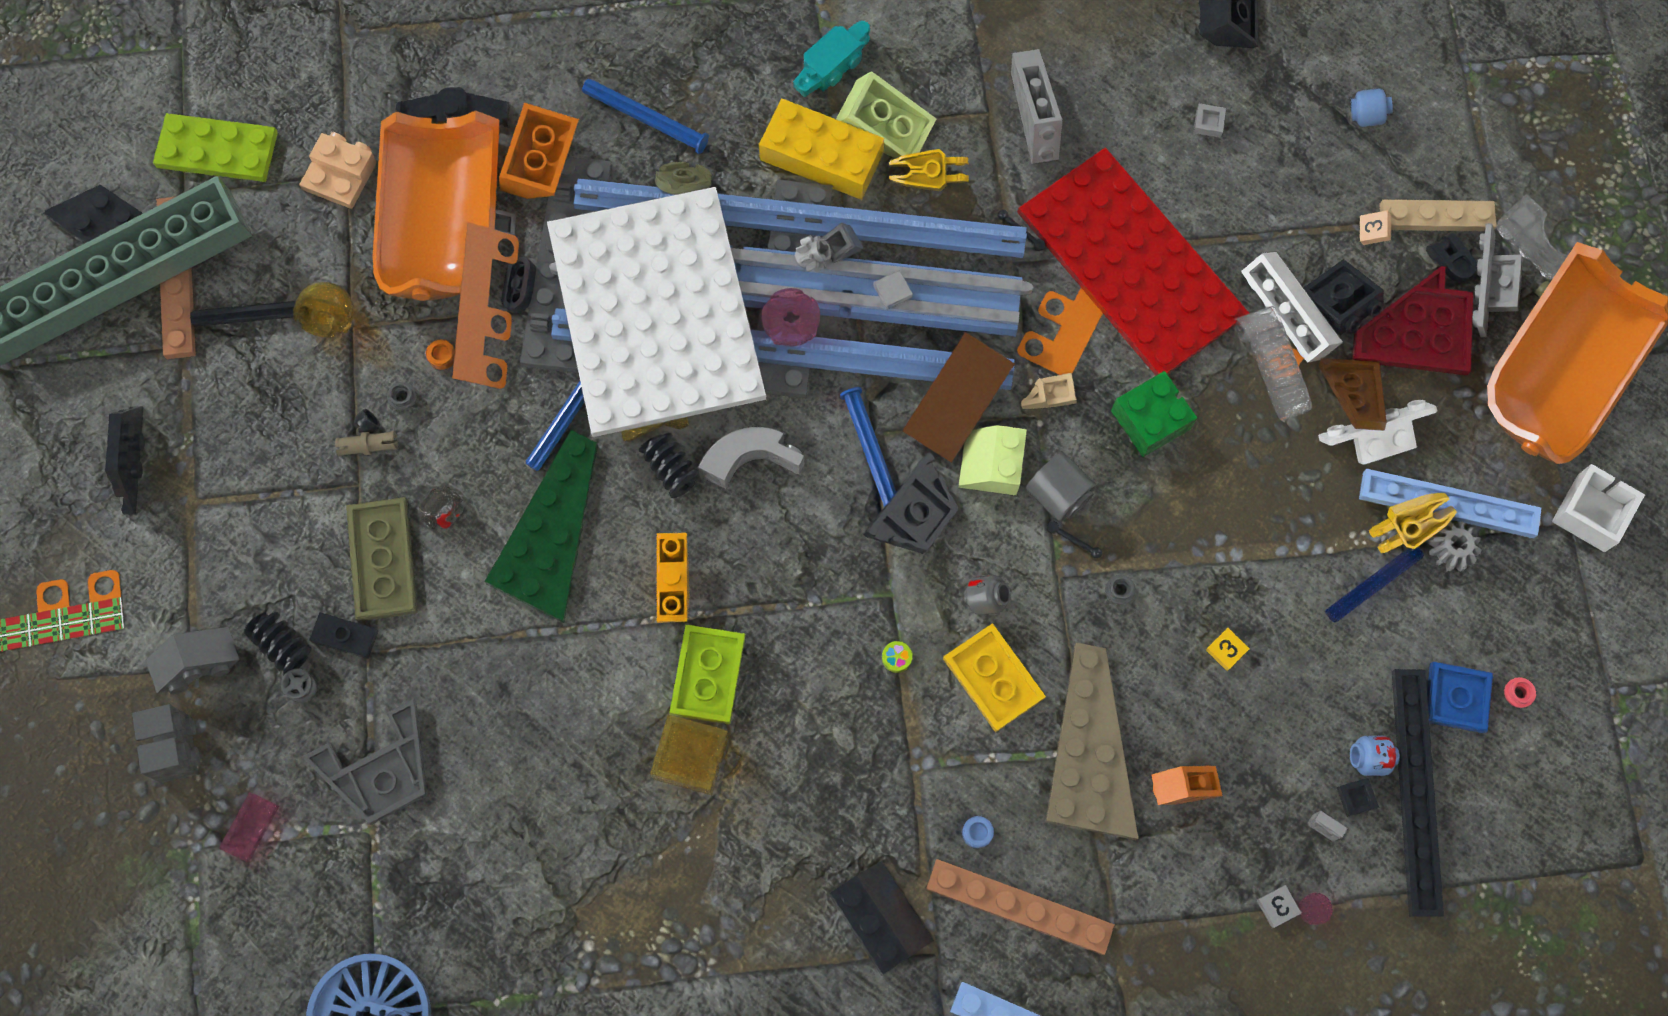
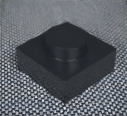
(1357, 797)

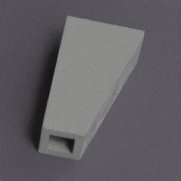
(1037, 106)

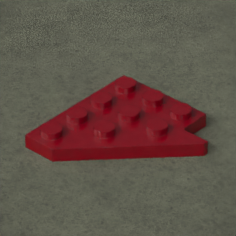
(1421, 330)

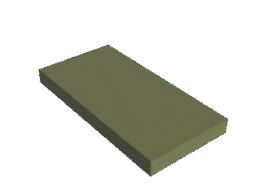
(381, 559)

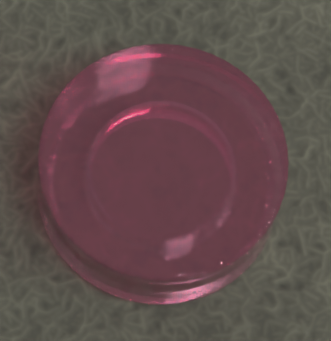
(1315, 909)

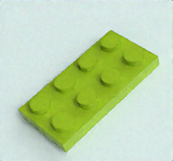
(215, 147)

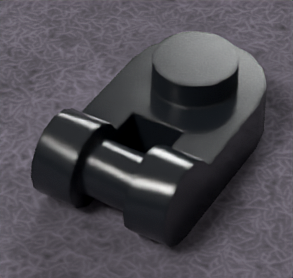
(1460, 265)

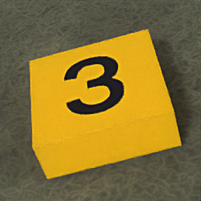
(1227, 649)

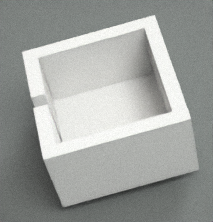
(1597, 515)

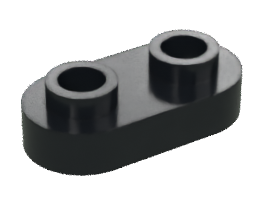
(518, 285)

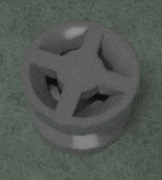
(294, 680)

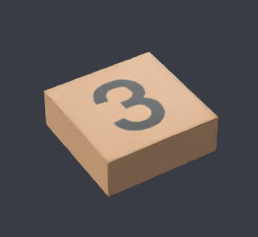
(1375, 227)

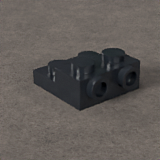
(1345, 297)

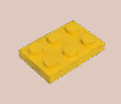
(994, 677)

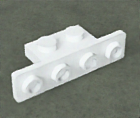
(1378, 444)

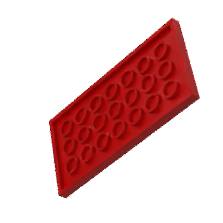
(1132, 263)

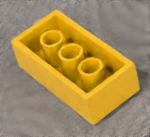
(821, 148)

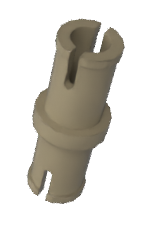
(366, 443)

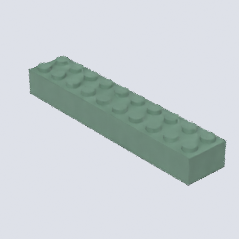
(118, 266)

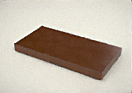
(958, 397)

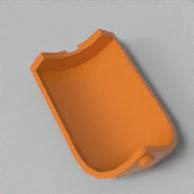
(426, 193)
(1574, 356)

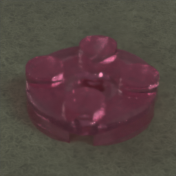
(788, 333)

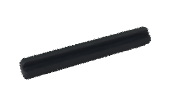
(242, 313)

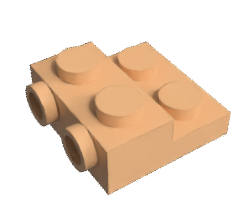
(338, 169)

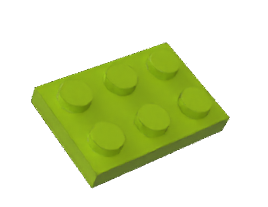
(707, 674)

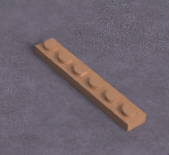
(176, 306)
(1020, 907)

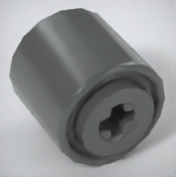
(1061, 487)

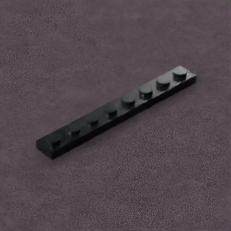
(1417, 794)

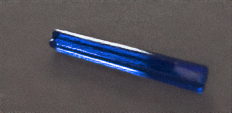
(1374, 584)

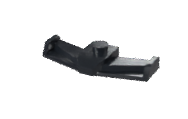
(454, 103)

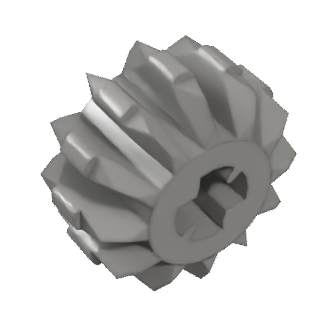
(1466, 544)

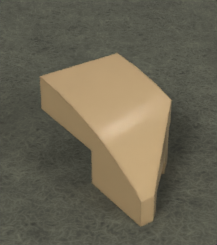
(1051, 392)

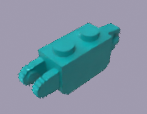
(832, 57)

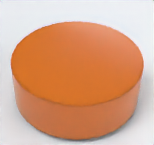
(440, 354)

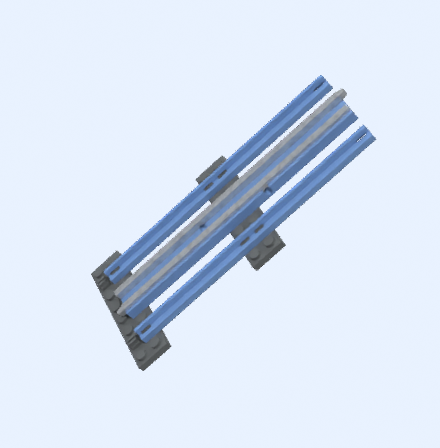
(842, 289)

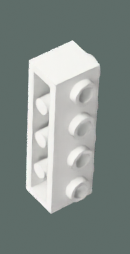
(1298, 313)

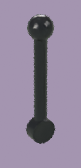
(1039, 244)
(1053, 528)

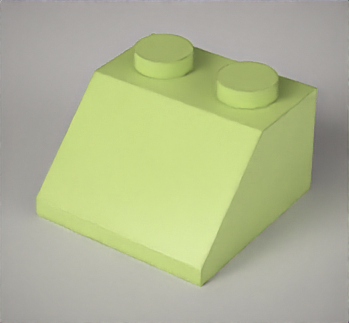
(993, 459)

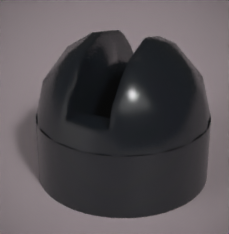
(366, 421)

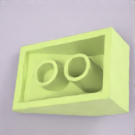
(887, 113)

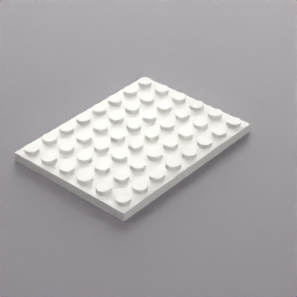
(655, 312)

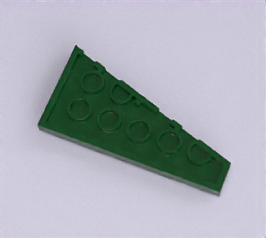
(545, 543)

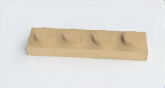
(1440, 215)

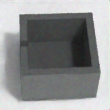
(173, 749)

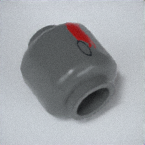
(987, 595)

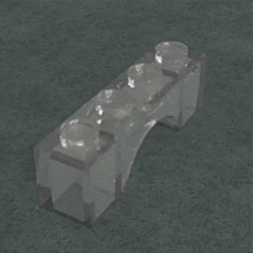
(1525, 230)

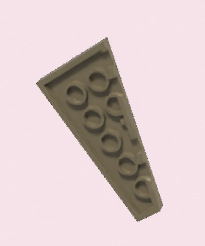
(1090, 768)

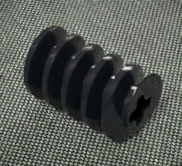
(669, 464)
(276, 642)

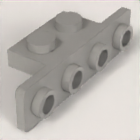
(1499, 281)

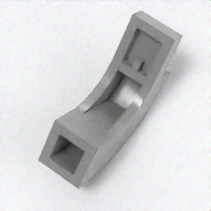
(747, 445)

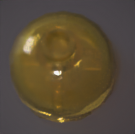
(324, 309)

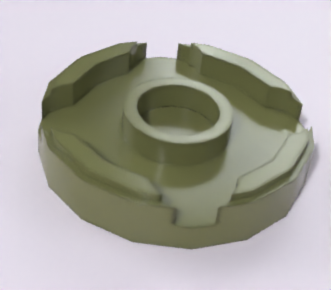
(680, 178)

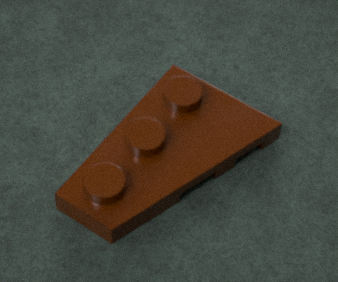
(1358, 391)

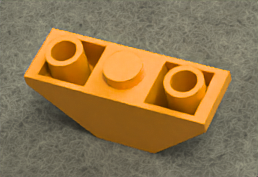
(672, 577)

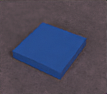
(1459, 697)

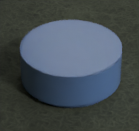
(977, 832)

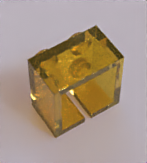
(689, 754)

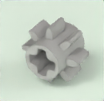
(813, 253)

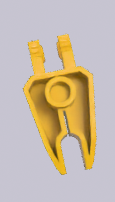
(928, 170)
(1414, 521)

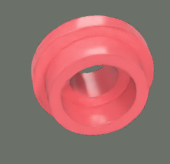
(1525, 686)

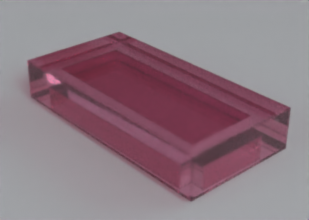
(249, 827)

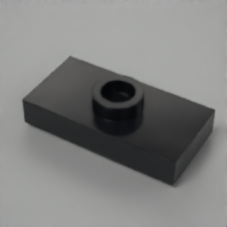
(343, 635)

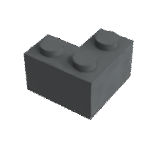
(191, 656)

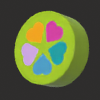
(897, 657)

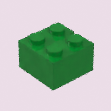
(1153, 414)

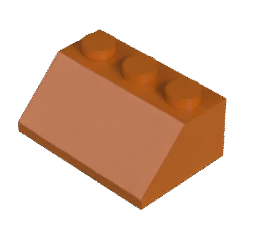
(537, 152)

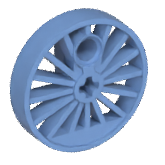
(328, 989)

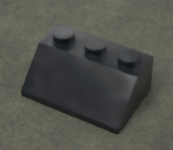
(1229, 22)
(881, 918)

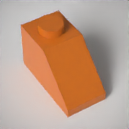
(1186, 784)

